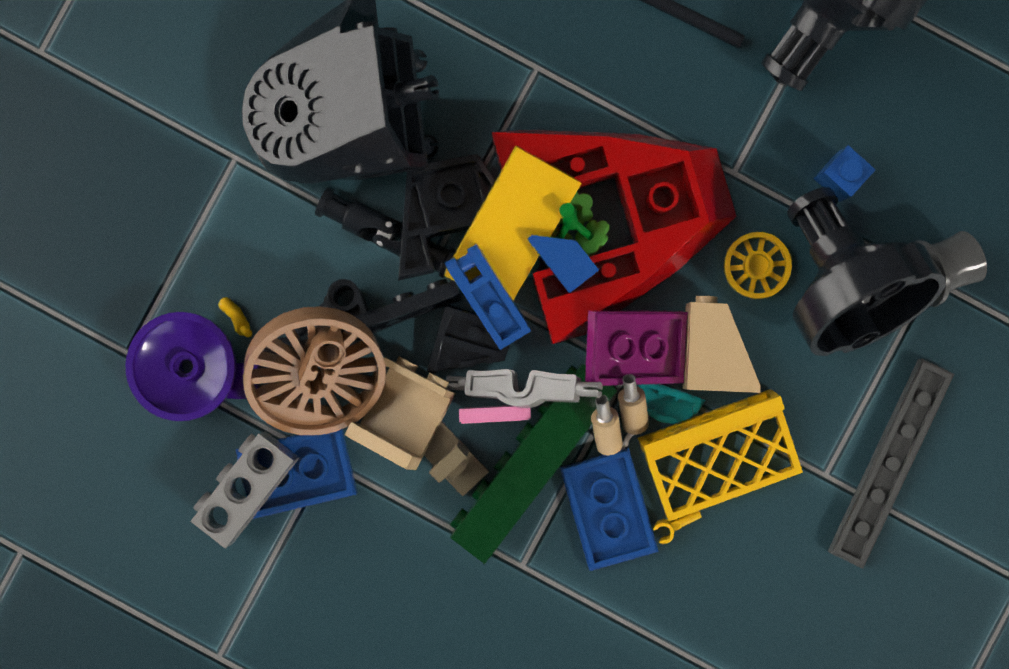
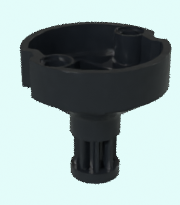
(822, 24)
(859, 286)

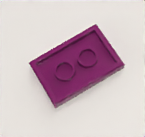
(638, 344)

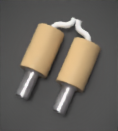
(633, 417)

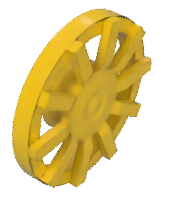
(757, 265)

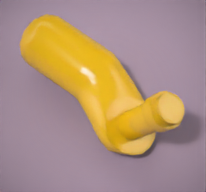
(238, 318)

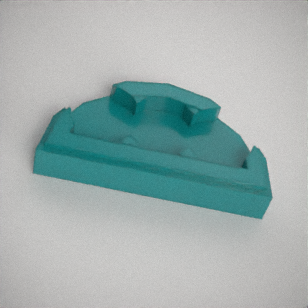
(669, 404)

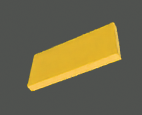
(518, 205)

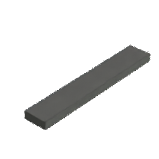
(890, 463)

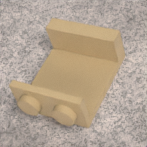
(404, 415)

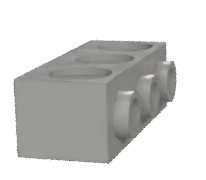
(238, 507)

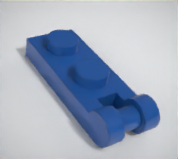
(488, 298)

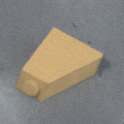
(715, 350)

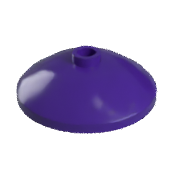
(157, 373)

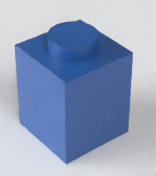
(844, 173)

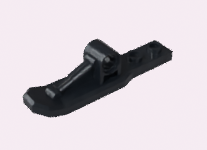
(404, 307)

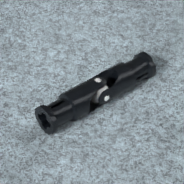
(374, 226)

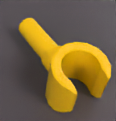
(675, 525)

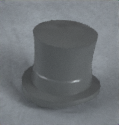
(959, 260)

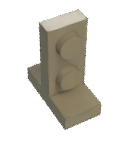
(453, 461)

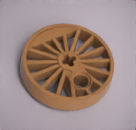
(296, 371)

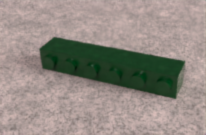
(524, 472)

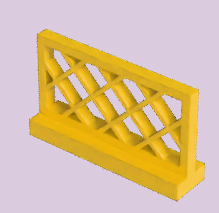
(711, 426)

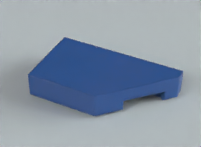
(565, 260)

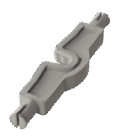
(539, 388)

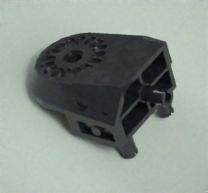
(341, 101)

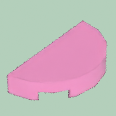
(493, 414)

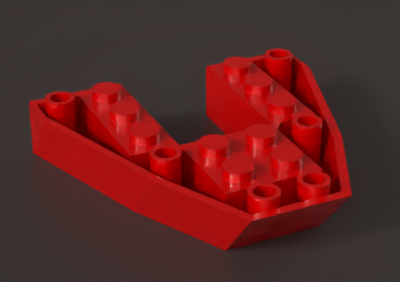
(672, 205)

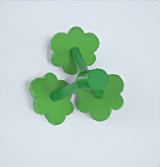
(573, 216)

